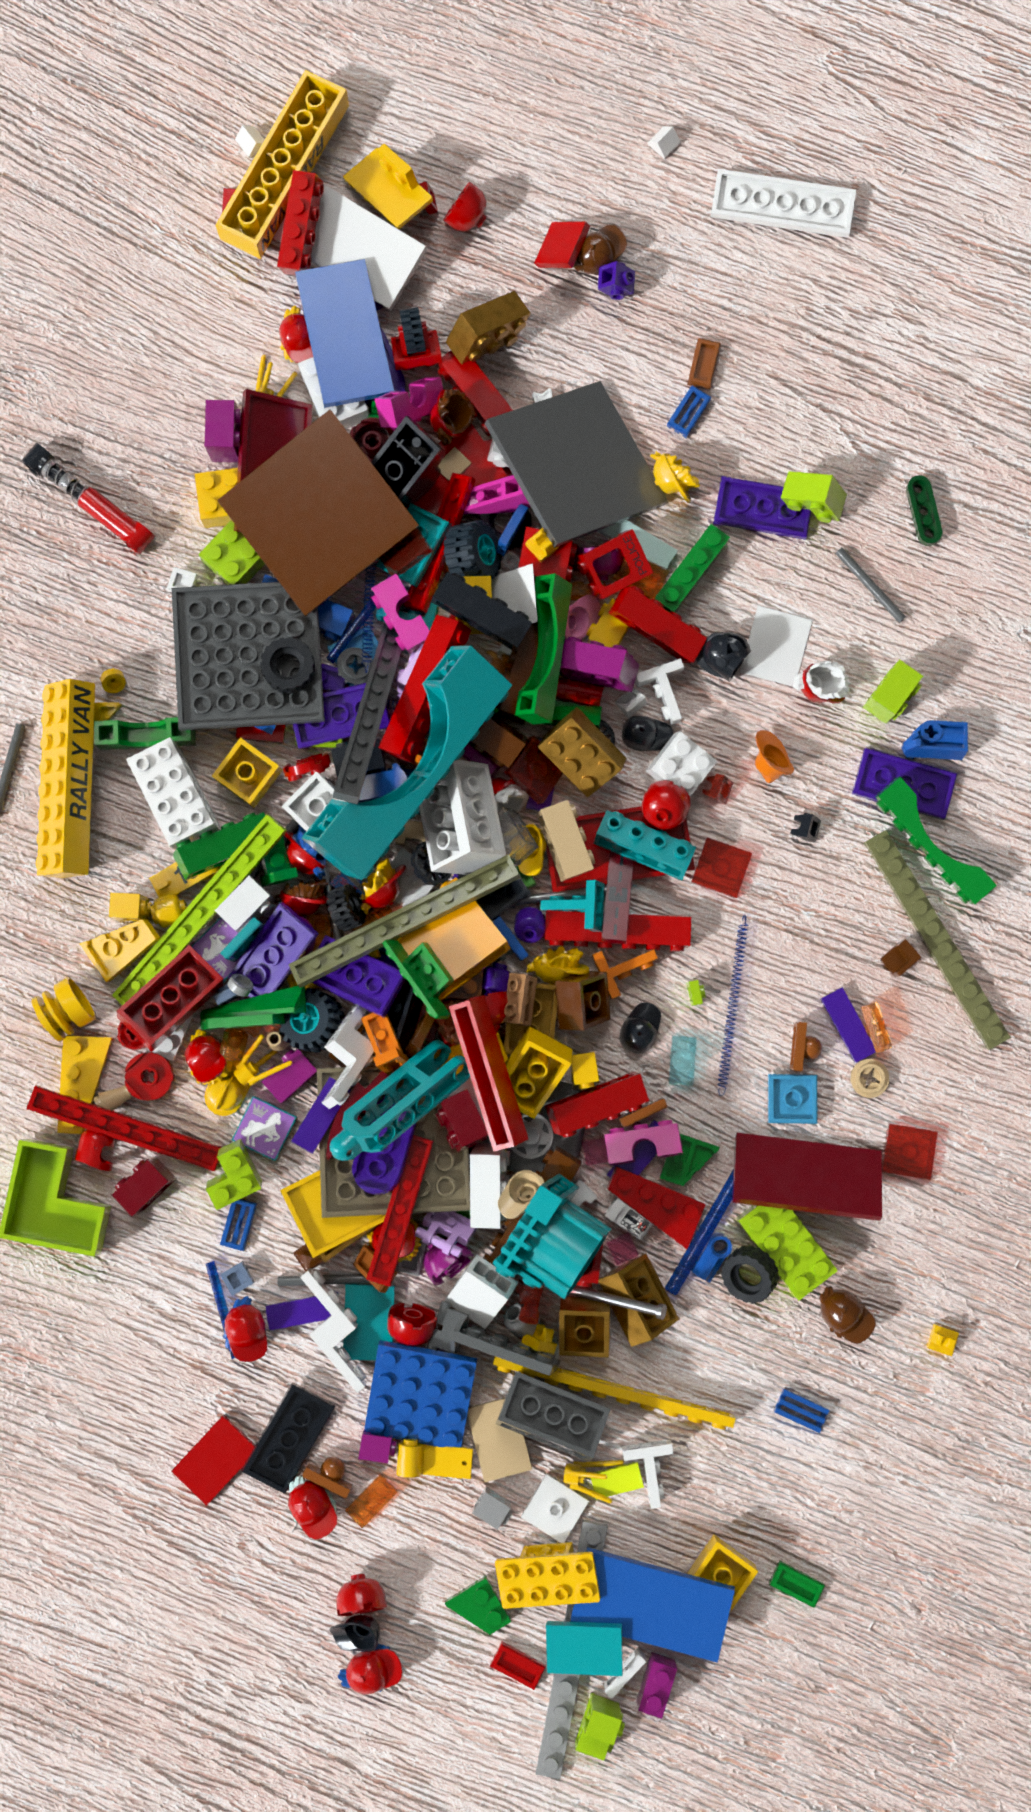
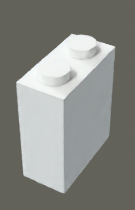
(481, 1291)

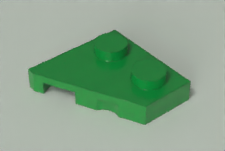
(682, 1167)
(480, 1606)

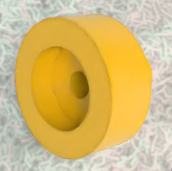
(113, 680)

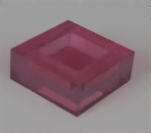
(595, 1151)
(622, 1248)

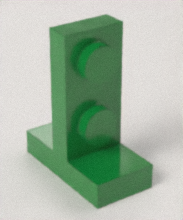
(277, 866)

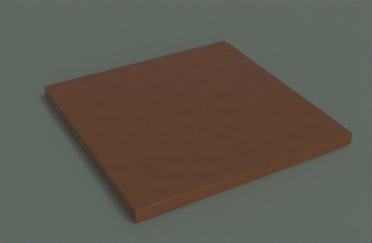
(318, 513)

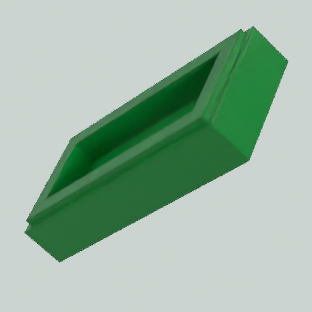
(796, 1584)

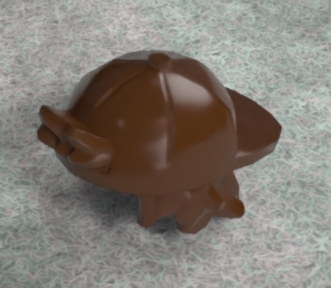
(600, 249)
(846, 1315)

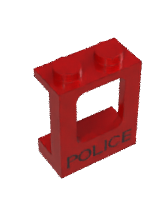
(633, 554)

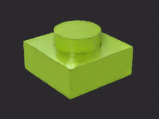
(696, 992)

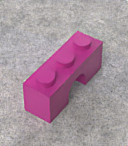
(396, 405)
(390, 596)
(621, 1143)

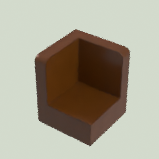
(900, 958)

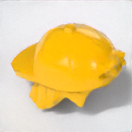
(673, 476)
(558, 964)

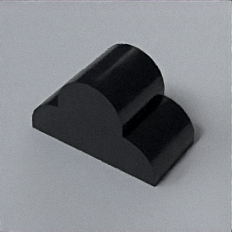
(409, 462)

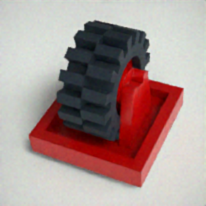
(415, 344)

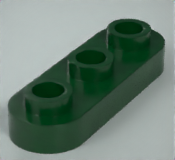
(926, 501)

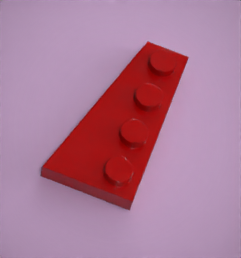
(664, 1207)

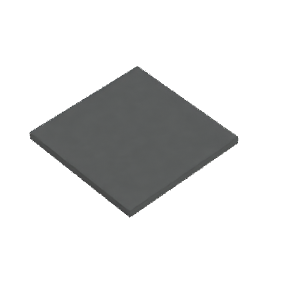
(576, 463)
(219, 655)

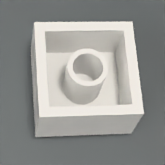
(682, 763)
(244, 903)

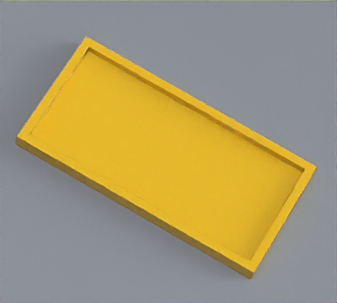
(322, 1233)

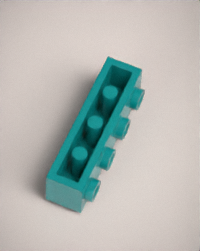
(644, 844)

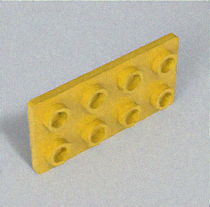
(388, 186)
(547, 1577)

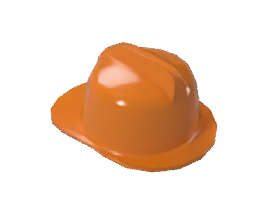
(772, 757)

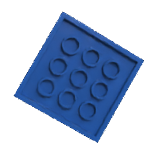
(420, 1394)

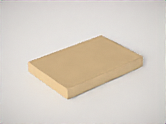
(498, 1448)

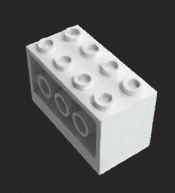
(173, 792)
(310, 800)
(462, 821)

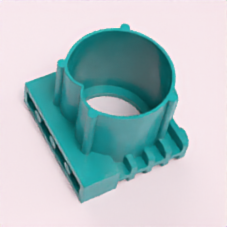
(552, 1240)

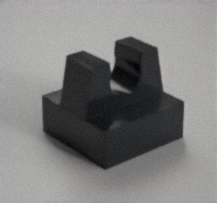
(809, 827)

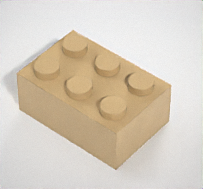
(565, 840)

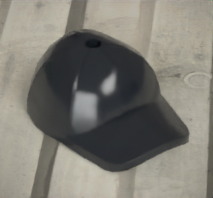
(651, 739)
(643, 1019)
(357, 1634)

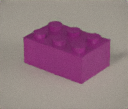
(598, 664)

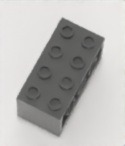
(553, 1416)

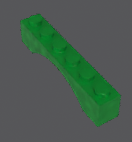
(538, 694)
(901, 804)

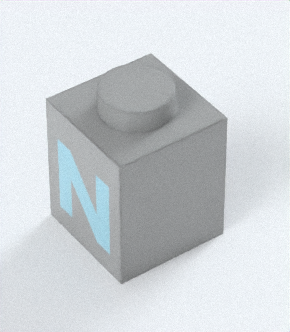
(492, 1508)

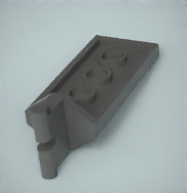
(457, 1332)

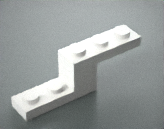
(353, 1051)
(334, 1329)

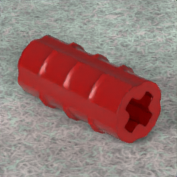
(579, 692)

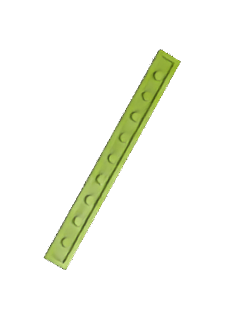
(203, 907)

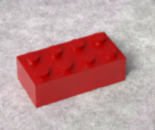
(170, 998)

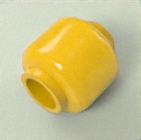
(167, 910)

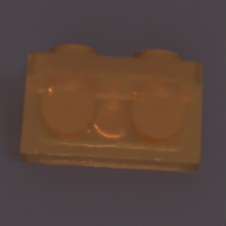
(650, 584)

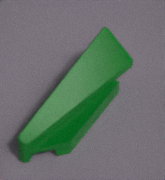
(255, 1011)

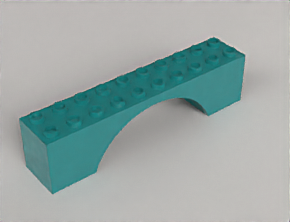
(460, 699)

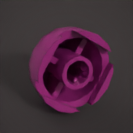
(606, 564)
(440, 1265)

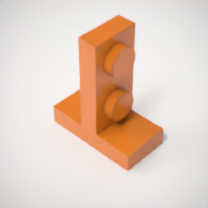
(622, 970)
(384, 1042)

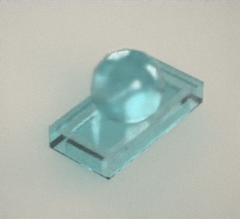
(682, 1060)

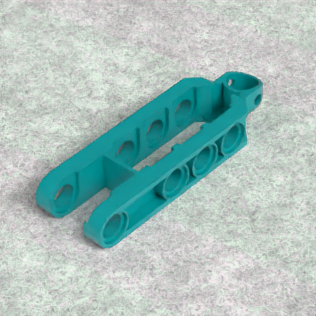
(418, 1073)

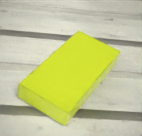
(619, 1480)

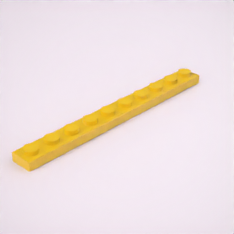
(626, 1394)

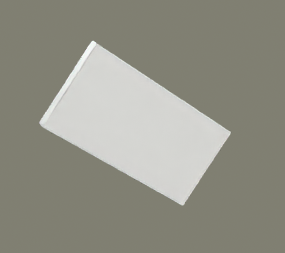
(352, 233)

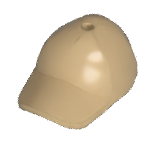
(514, 1196)

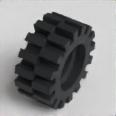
(346, 907)

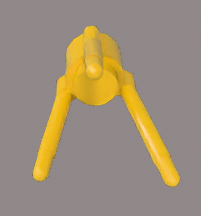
(262, 387)
(247, 1072)
(576, 1474)

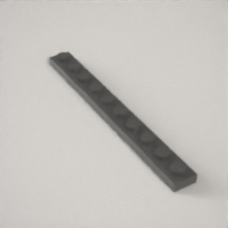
(368, 718)

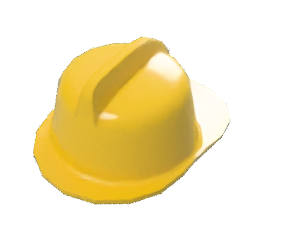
(226, 1096)

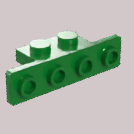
(424, 973)

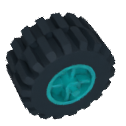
(472, 550)
(315, 1027)

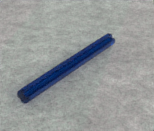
(701, 1237)

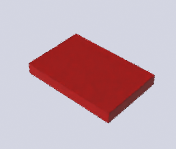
(214, 1460)

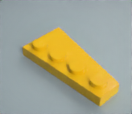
(81, 1071)

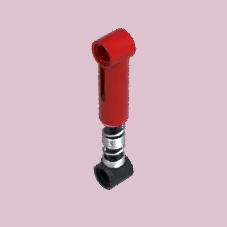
(90, 500)

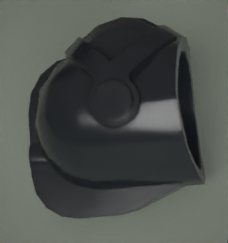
(723, 654)

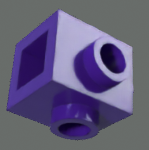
(616, 280)

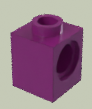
(376, 1447)

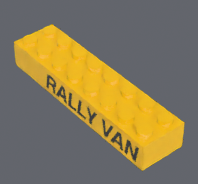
(290, 145)
(66, 779)

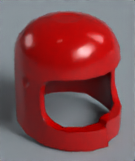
(90, 1149)

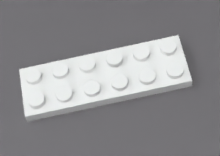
(783, 203)

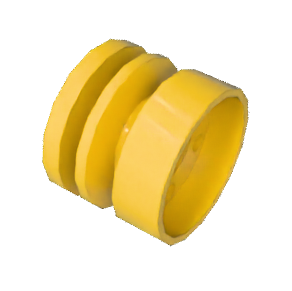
(59, 1011)

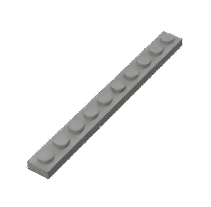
(565, 1685)

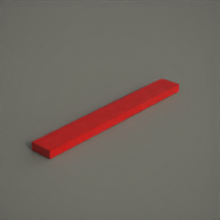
(123, 1127)

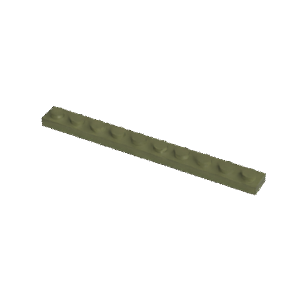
(404, 920)
(937, 940)

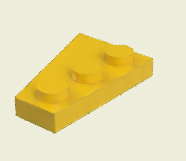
(120, 948)

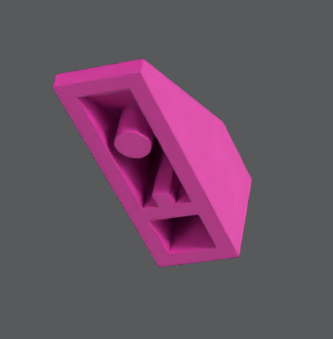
(496, 497)

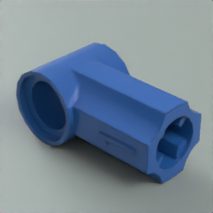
(712, 1259)

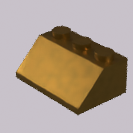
(639, 1282)

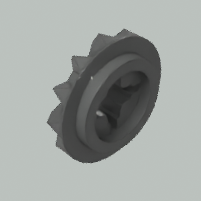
(346, 659)

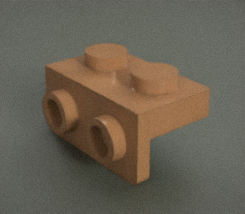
(520, 998)

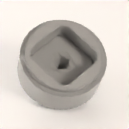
(240, 985)

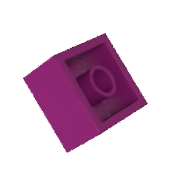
(222, 430)

